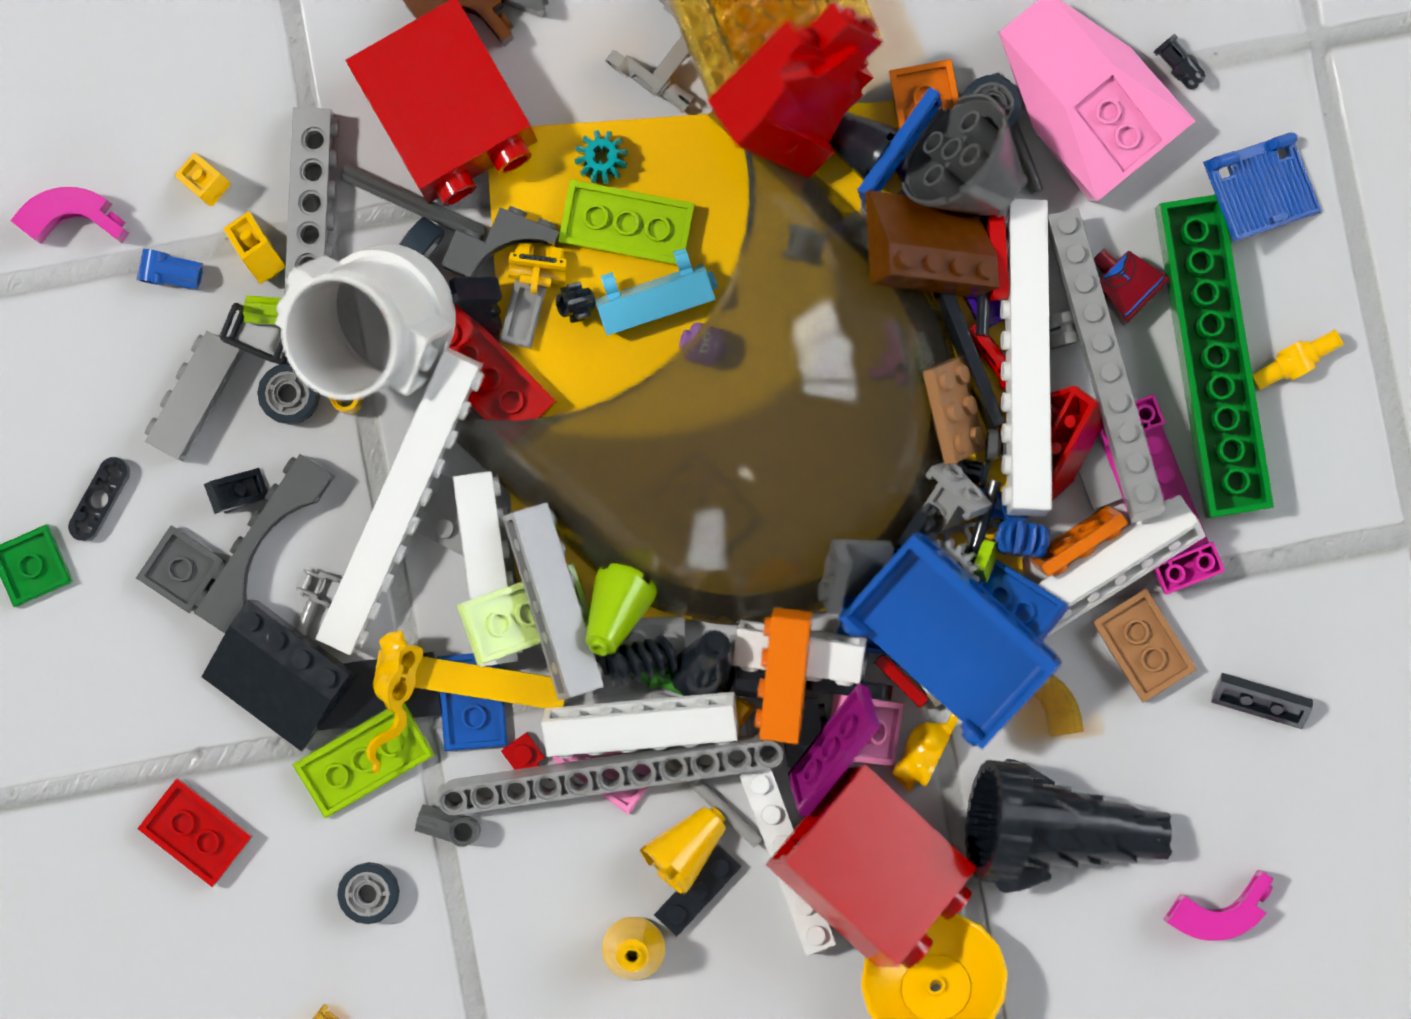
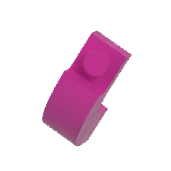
(58, 204)
(1224, 922)

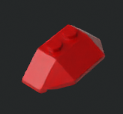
(1074, 428)

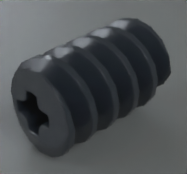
(641, 658)

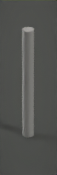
(715, 801)

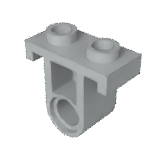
(954, 497)

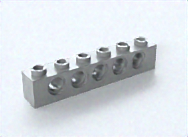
(305, 124)

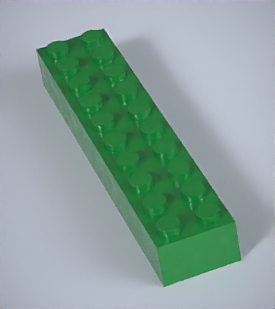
(1213, 357)

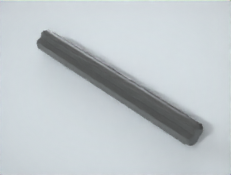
(409, 200)

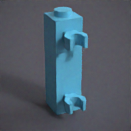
(656, 297)

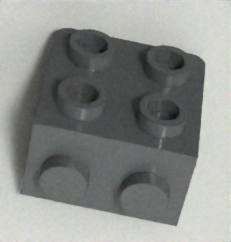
(850, 569)

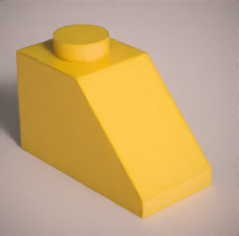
(254, 248)

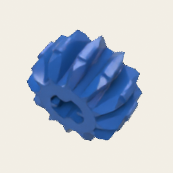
(1022, 539)

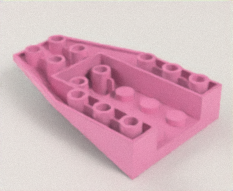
(1089, 96)

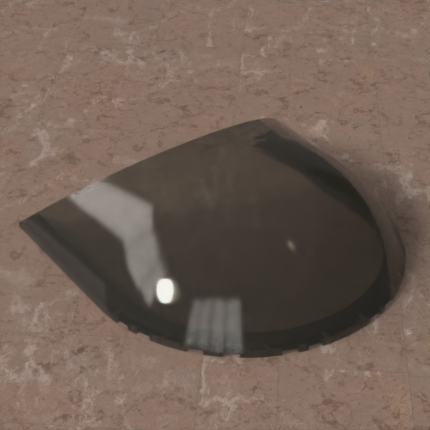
(762, 435)

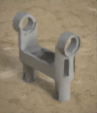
(661, 80)

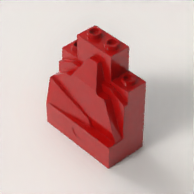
(799, 88)

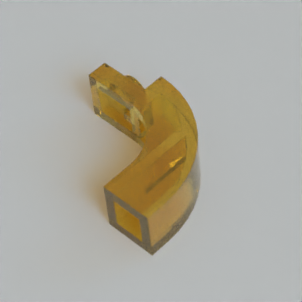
(1060, 707)

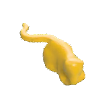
(394, 685)
(923, 752)

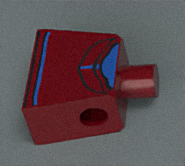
(1128, 283)

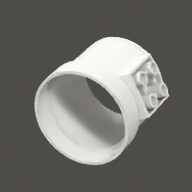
(413, 302)

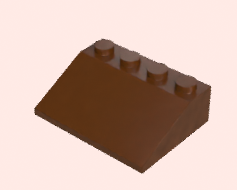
(928, 248)

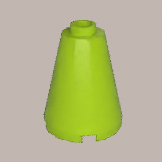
(616, 606)

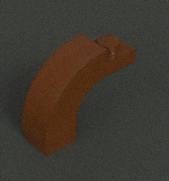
(484, 9)

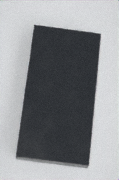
(362, 703)

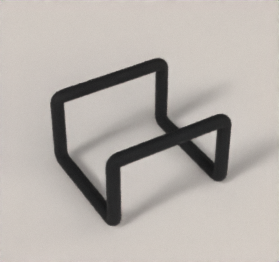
(231, 339)

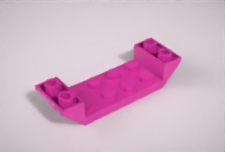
(1201, 558)

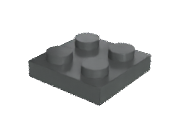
(179, 568)

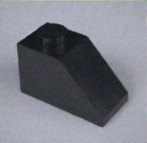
(811, 726)

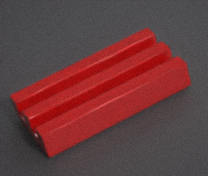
(901, 680)

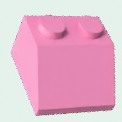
(884, 743)

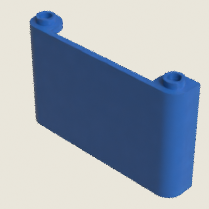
(952, 638)

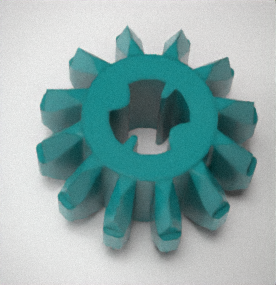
(612, 156)

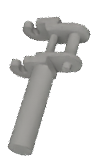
(314, 599)

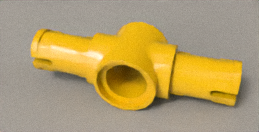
(1297, 360)

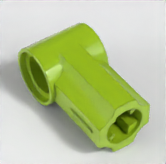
(260, 310)

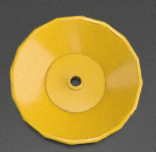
(960, 960)

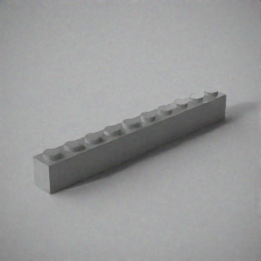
(1105, 365)

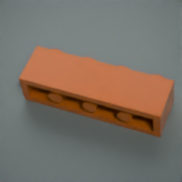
(785, 675)

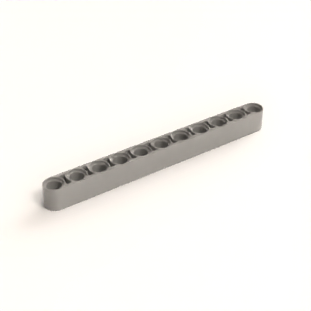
(599, 783)

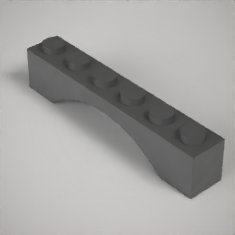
(301, 487)

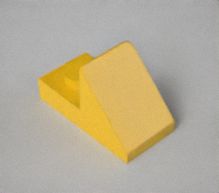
(202, 179)

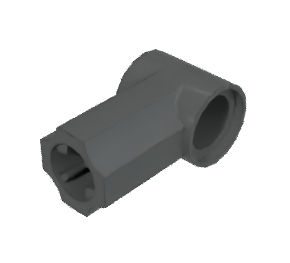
(444, 826)

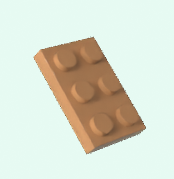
(954, 410)
(1144, 645)

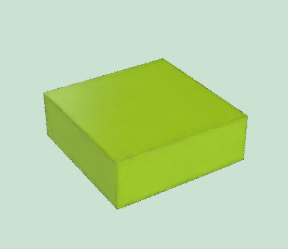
(986, 559)

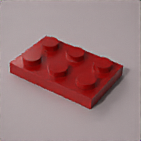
(195, 832)

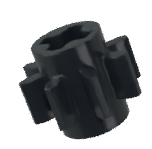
(575, 302)

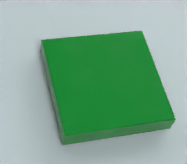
(32, 566)

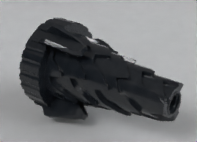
(1027, 823)

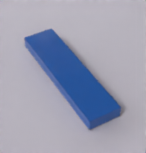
(901, 143)

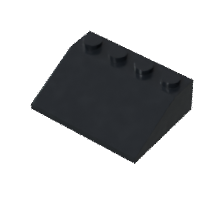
(277, 674)

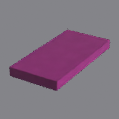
(833, 750)

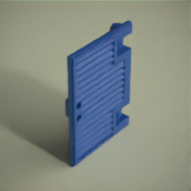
(1262, 187)

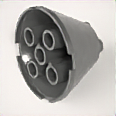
(965, 160)

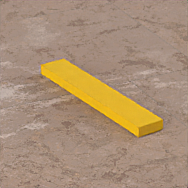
(485, 682)

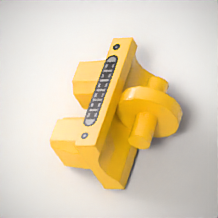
(537, 269)

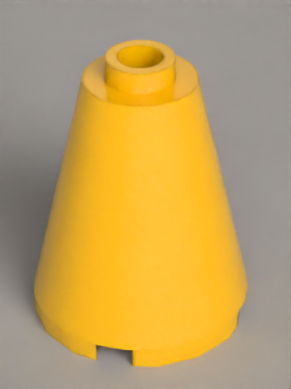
(685, 848)
(636, 935)

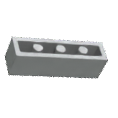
(193, 396)

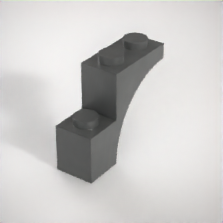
(510, 227)

